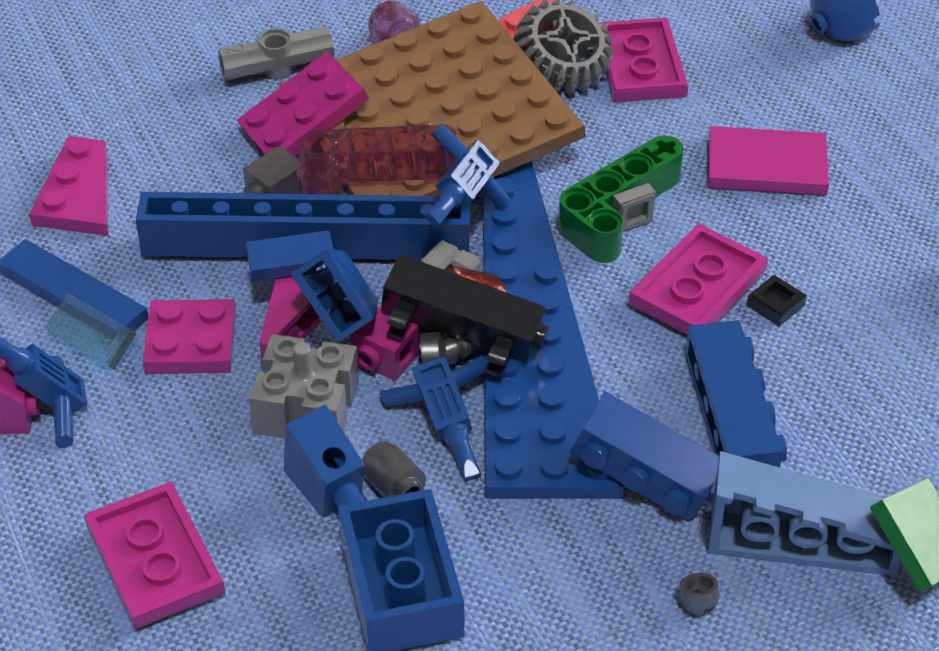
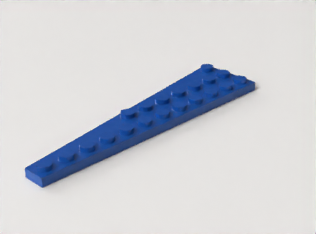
(542, 404)

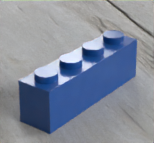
(733, 393)

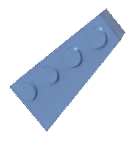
(795, 519)

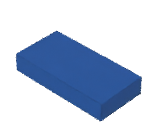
(285, 254)

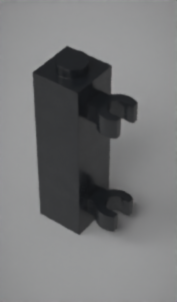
(463, 310)

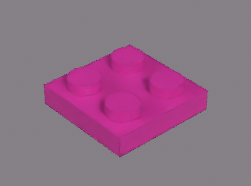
(190, 336)

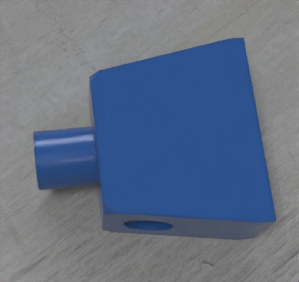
(337, 292)
(323, 462)

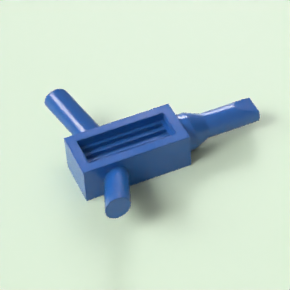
(465, 177)
(48, 381)
(444, 405)

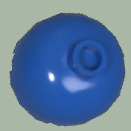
(844, 18)

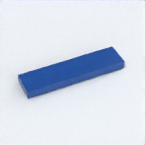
(55, 278)

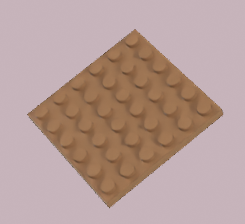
(467, 77)

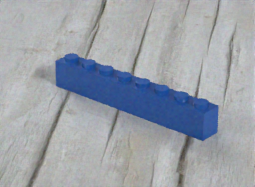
(357, 224)

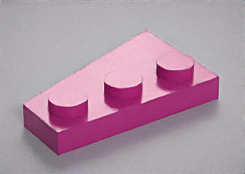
(75, 189)

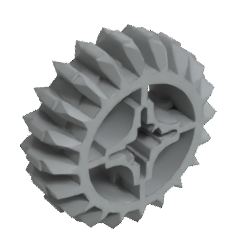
(568, 38)

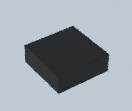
(776, 300)

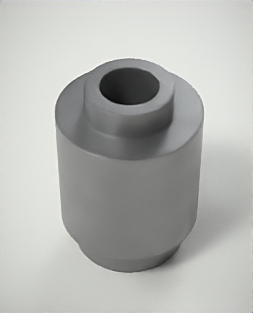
(392, 470)

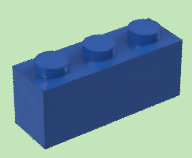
(647, 456)

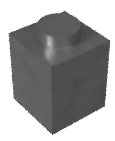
(272, 174)

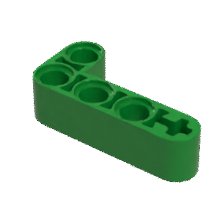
(587, 209)

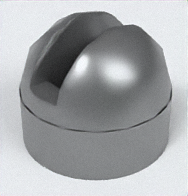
(699, 592)

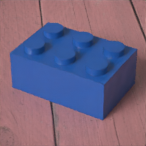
(401, 572)

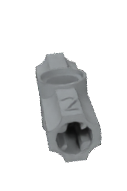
(274, 53)

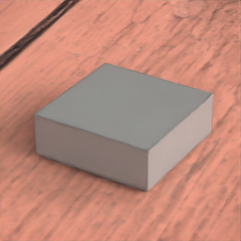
(635, 206)

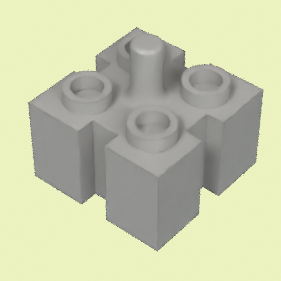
(300, 381)

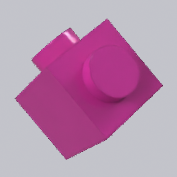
(382, 353)

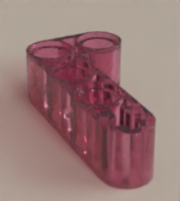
(369, 155)

